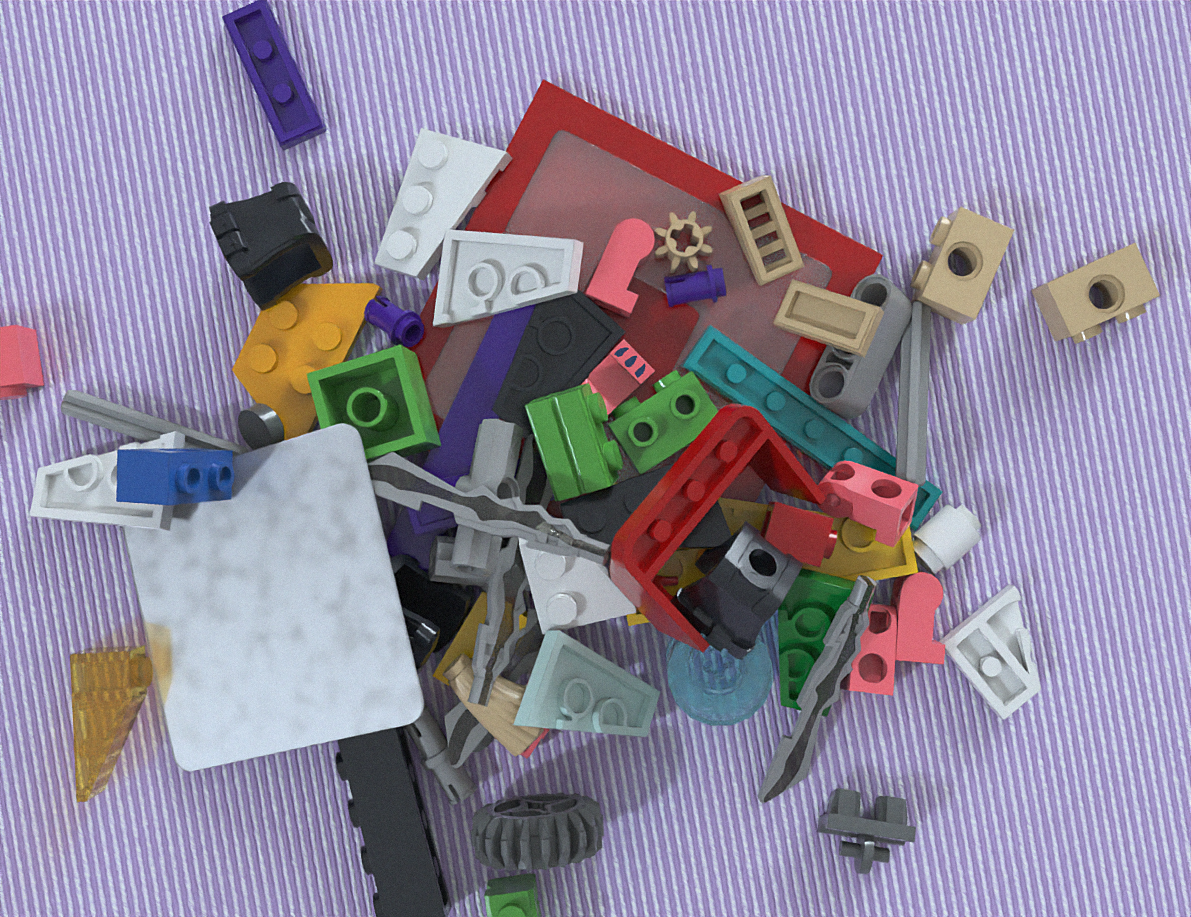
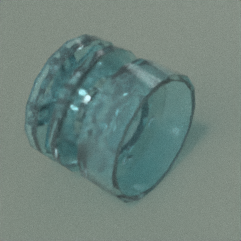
(720, 694)

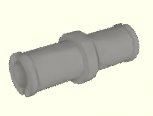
(436, 758)

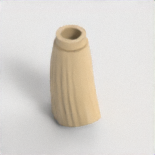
(501, 709)

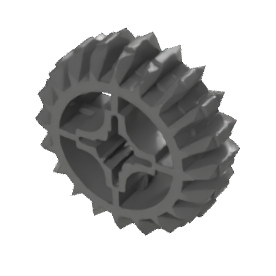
(537, 831)

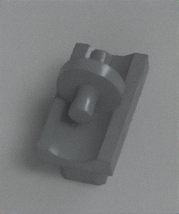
(887, 827)

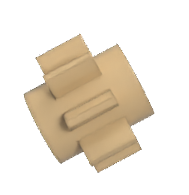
(696, 239)

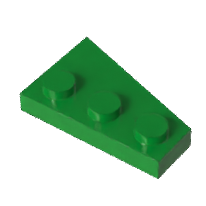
(802, 627)

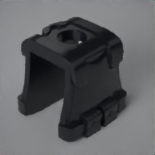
(270, 242)
(739, 591)
(430, 608)

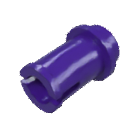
(695, 286)
(402, 326)

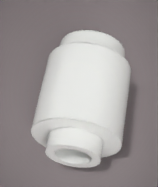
(946, 538)

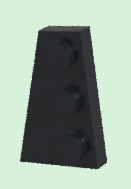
(554, 354)
(606, 510)

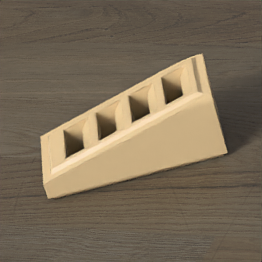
(778, 222)

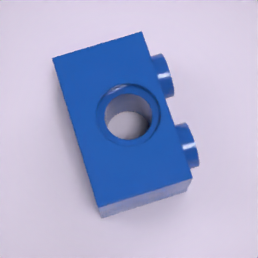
(174, 475)

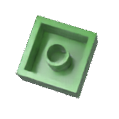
(381, 399)

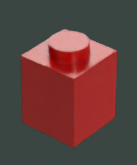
(799, 533)

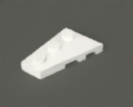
(435, 195)
(501, 273)
(86, 491)

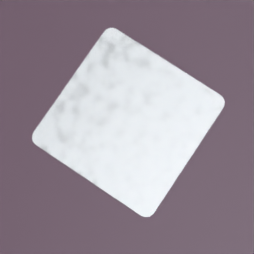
(276, 608)

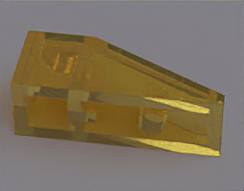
(106, 699)

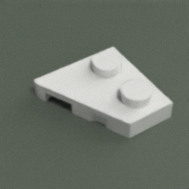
(571, 590)
(995, 653)

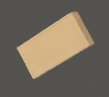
(828, 318)

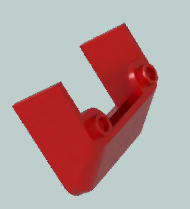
(683, 497)

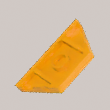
(299, 335)

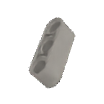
(855, 373)

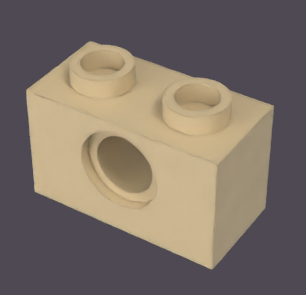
(981, 246)
(1119, 277)

